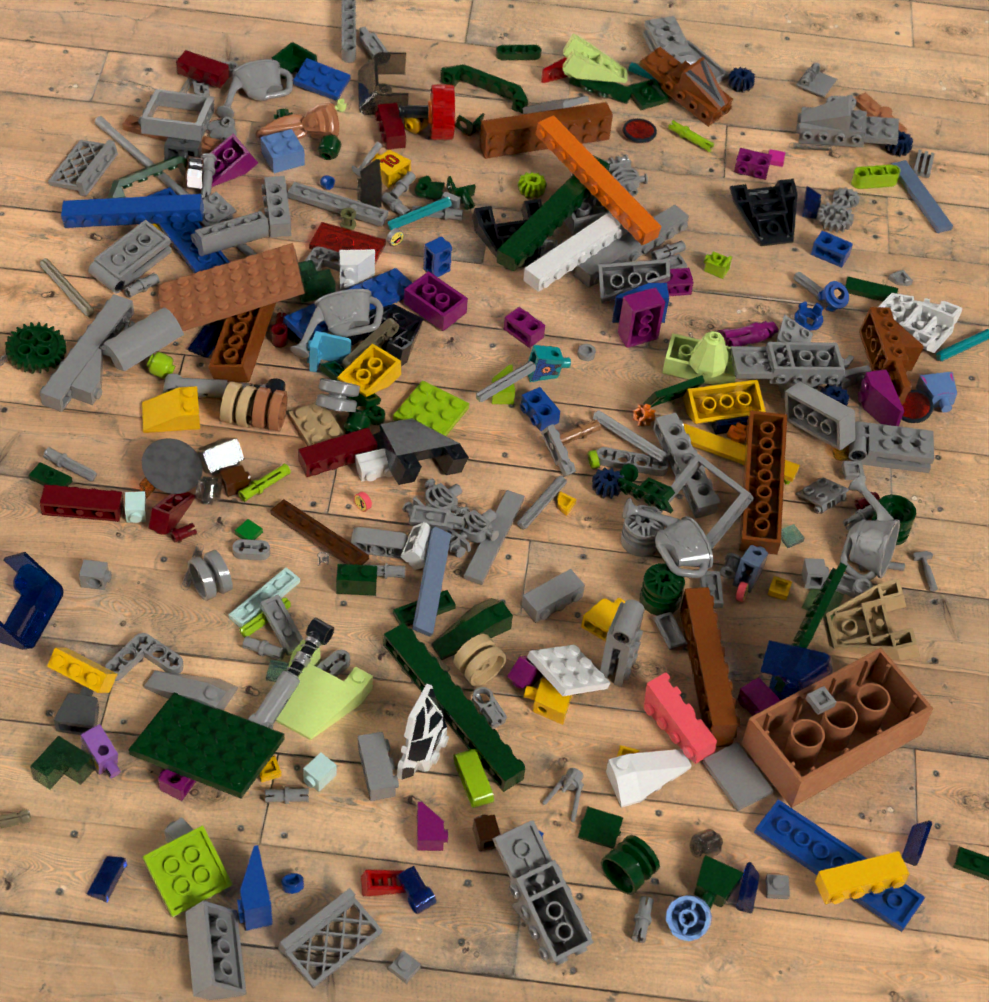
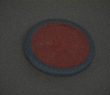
(639, 130)
(917, 407)

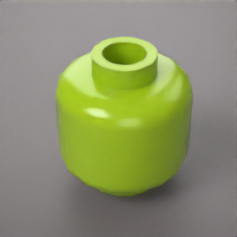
(160, 365)

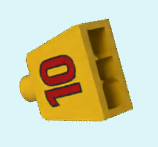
(392, 167)

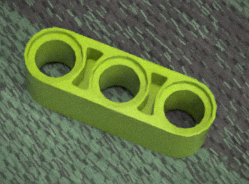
(875, 176)
(473, 778)

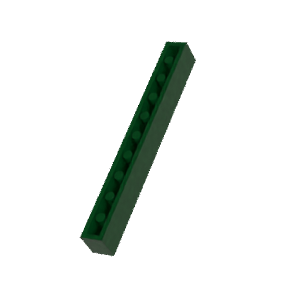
(544, 222)
(455, 707)

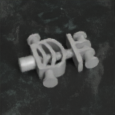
(625, 175)
(441, 497)
(474, 532)

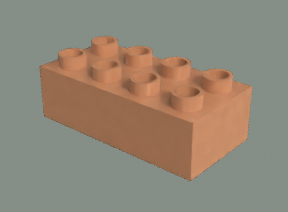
(812, 751)

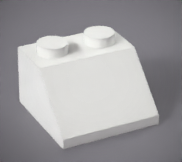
(356, 267)

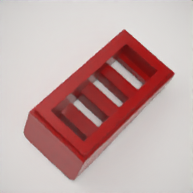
(555, 70)
(385, 889)

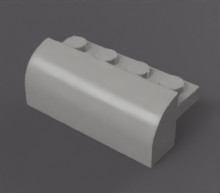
(230, 233)
(142, 339)

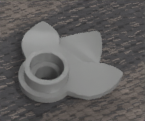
(220, 129)

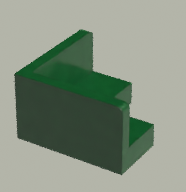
(293, 57)

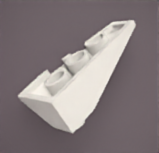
(641, 774)

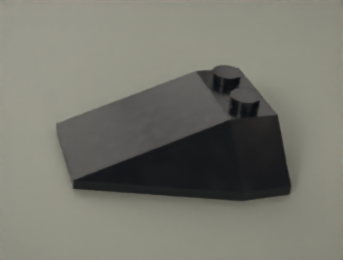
(768, 211)

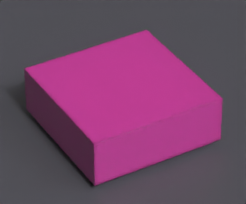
(777, 157)

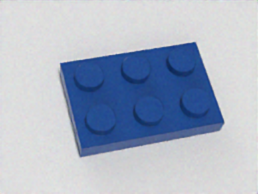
(321, 79)

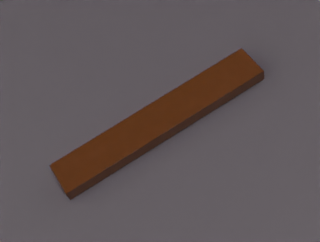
(319, 534)

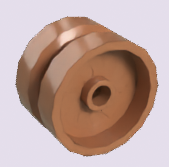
(269, 409)

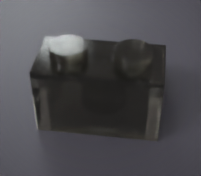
(370, 185)
(220, 455)

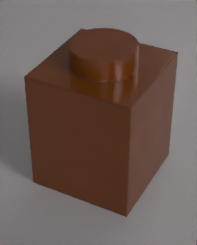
(234, 480)
(485, 829)

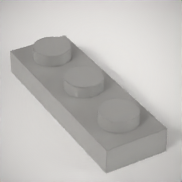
(281, 623)

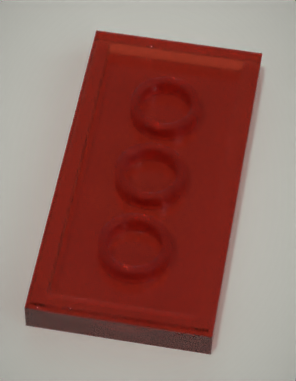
(340, 238)

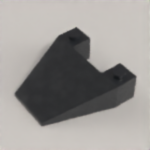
(496, 235)
(403, 340)
(411, 441)

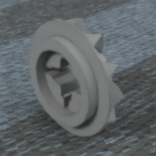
(840, 197)

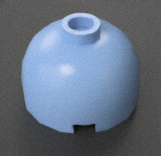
(688, 917)

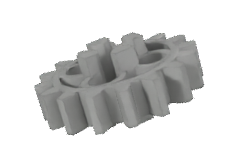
(840, 217)

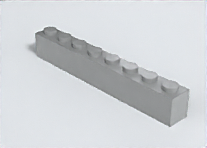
(628, 249)
(107, 325)

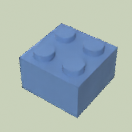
(282, 151)

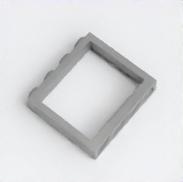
(175, 128)
(734, 510)

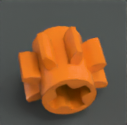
(644, 415)
(737, 433)

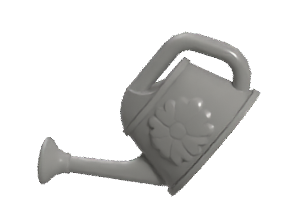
(260, 82)
(345, 315)
(870, 540)
(680, 543)

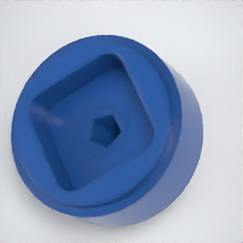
(292, 883)

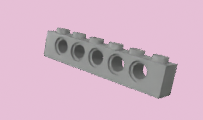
(678, 446)

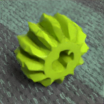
(532, 185)

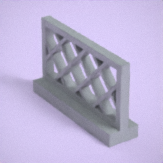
(93, 169)
(318, 923)

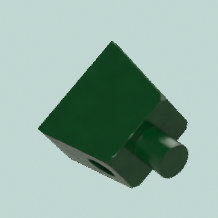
(716, 882)

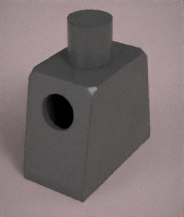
(77, 713)

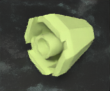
(710, 355)

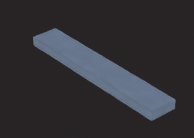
(923, 198)
(431, 581)

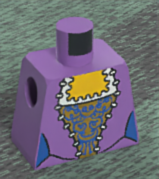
(99, 746)

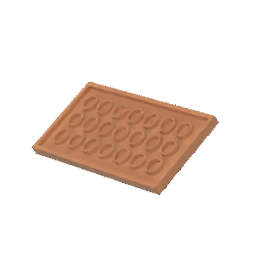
(233, 287)

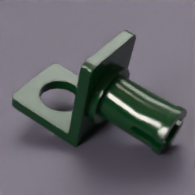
(471, 127)
(463, 192)

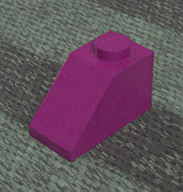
(524, 673)
(430, 830)

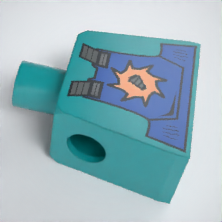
(548, 362)

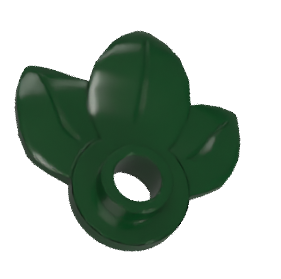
(429, 189)

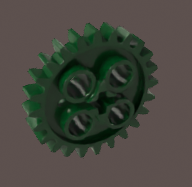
(35, 347)

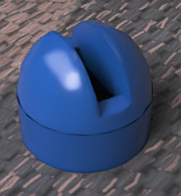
(327, 182)

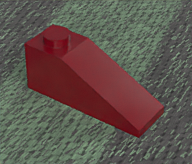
(169, 512)

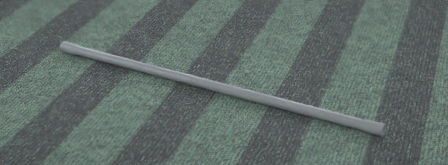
(107, 127)

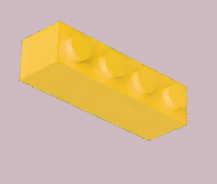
(862, 878)

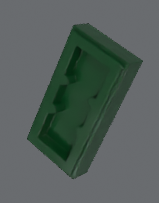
(47, 475)

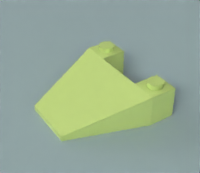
(590, 63)
(322, 697)

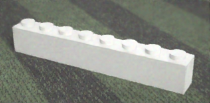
(573, 252)

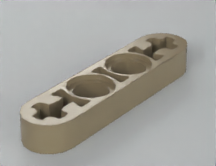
(378, 338)

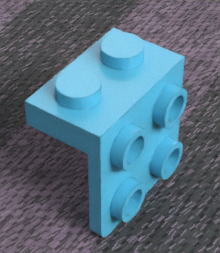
(328, 348)

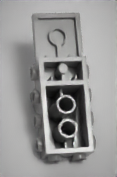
(843, 125)
(789, 363)
(542, 895)

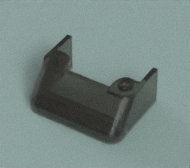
(370, 91)

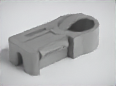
(491, 710)

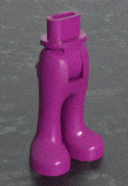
(749, 334)

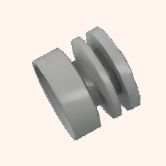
(640, 533)

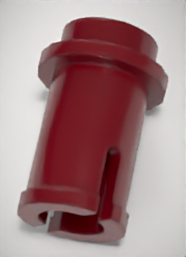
(862, 502)
(181, 533)

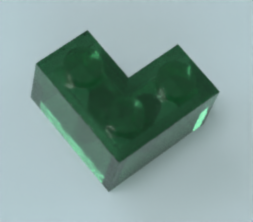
(315, 282)
(59, 760)

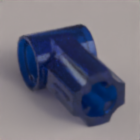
(419, 896)

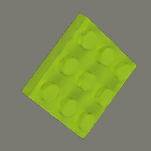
(432, 408)
(187, 871)

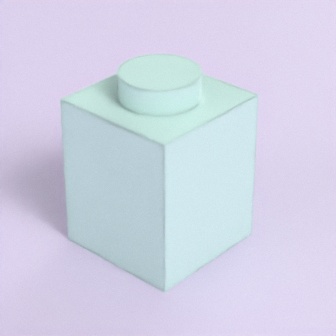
(135, 507)
(319, 772)

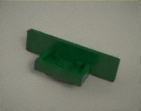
(604, 89)
(650, 492)

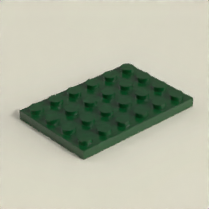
(815, 614)
(207, 745)

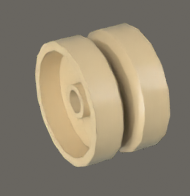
(238, 404)
(479, 660)

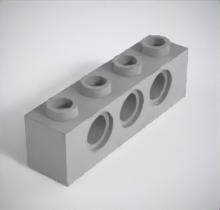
(277, 206)

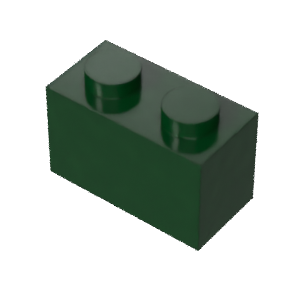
(356, 579)

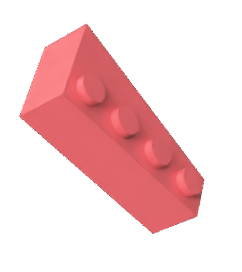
(678, 719)

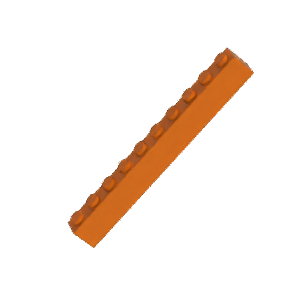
(598, 180)

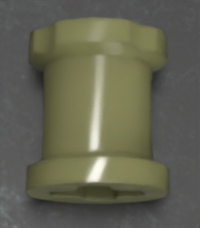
(349, 218)

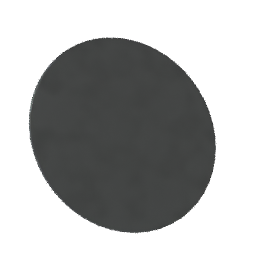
(171, 466)

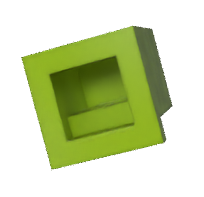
(717, 264)

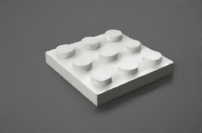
(568, 670)

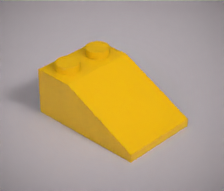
(372, 370)
(172, 411)

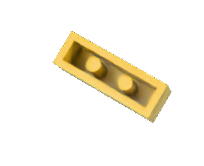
(82, 670)

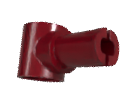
(279, 332)

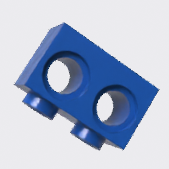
(831, 249)
(437, 256)
(540, 408)

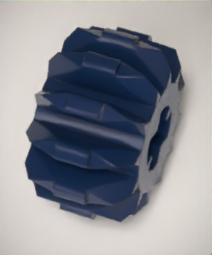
(741, 79)
(903, 146)
(836, 393)
(606, 483)

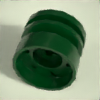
(902, 510)
(661, 590)
(630, 864)

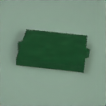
(600, 827)

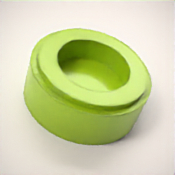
(593, 459)

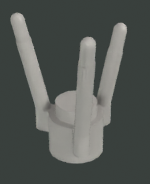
(571, 781)

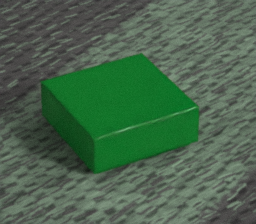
(248, 530)

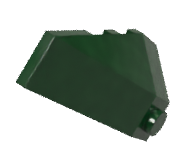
(487, 618)

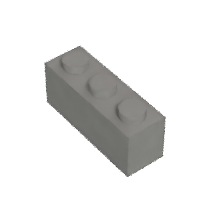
(553, 596)
(377, 766)

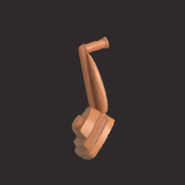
(318, 122)

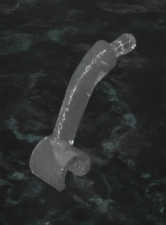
(323, 557)

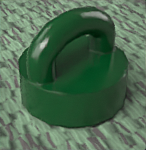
(629, 472)

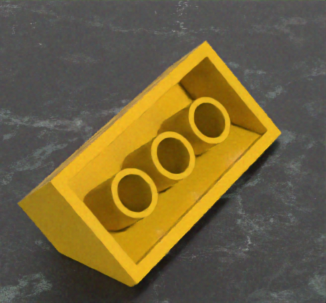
(723, 401)

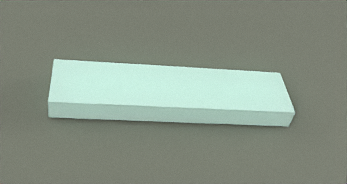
(278, 585)

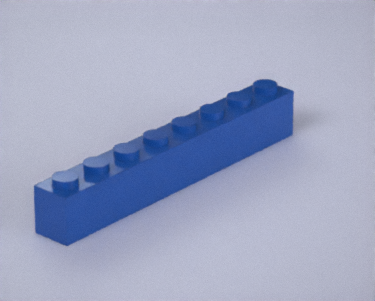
(132, 210)

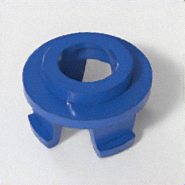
(828, 295)
(814, 313)

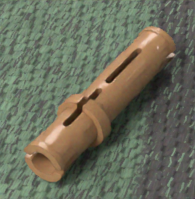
(580, 431)

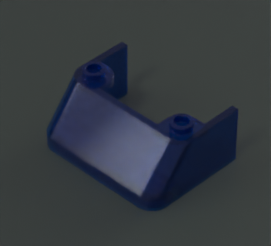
(36, 605)
(795, 666)

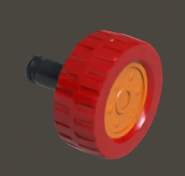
(438, 112)

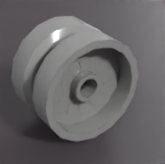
(337, 395)
(210, 575)

